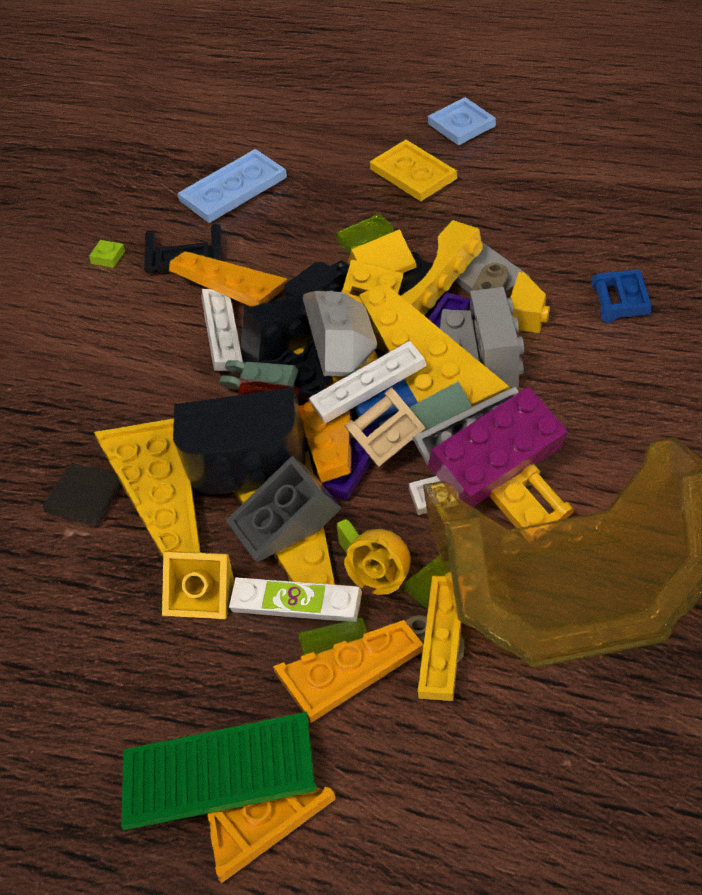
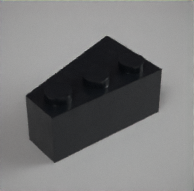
(274, 328)

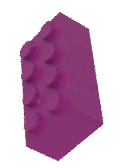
(497, 446)

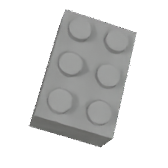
(497, 334)

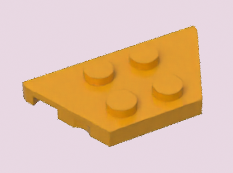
(250, 830)

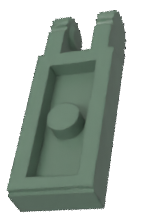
(258, 371)

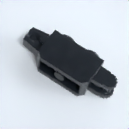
(318, 278)

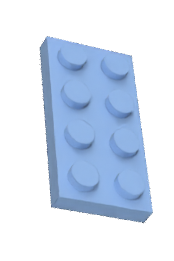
(232, 185)

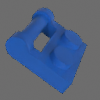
(630, 293)

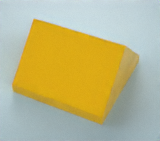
(385, 252)
(196, 584)

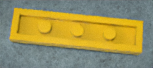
(440, 645)

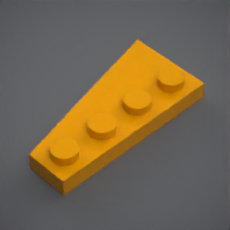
(232, 280)
(333, 676)

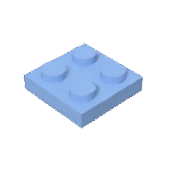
(461, 121)

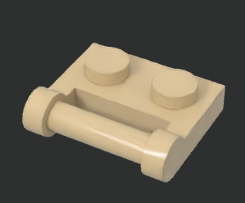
(392, 434)

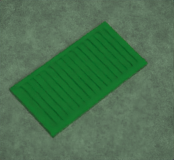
(217, 771)

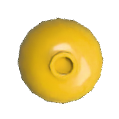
(378, 561)

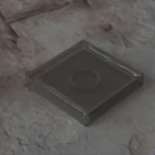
(83, 495)

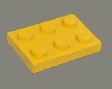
(413, 170)

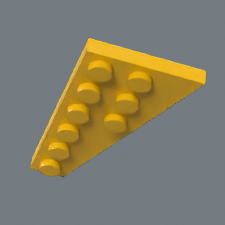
(154, 481)

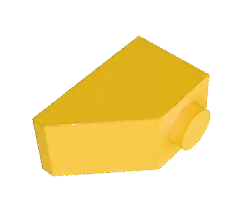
(529, 304)

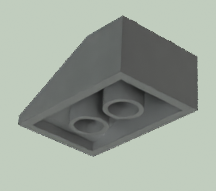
(283, 511)

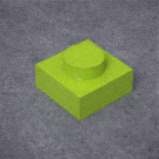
(107, 253)

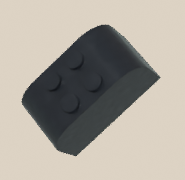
(238, 439)

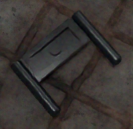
(161, 258)

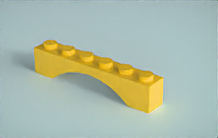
(456, 250)

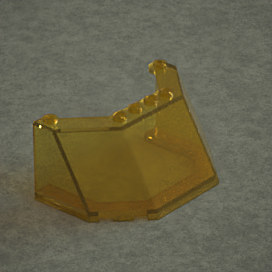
(580, 580)

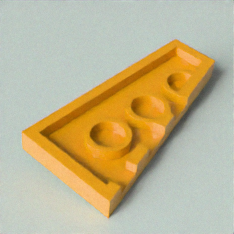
(328, 442)

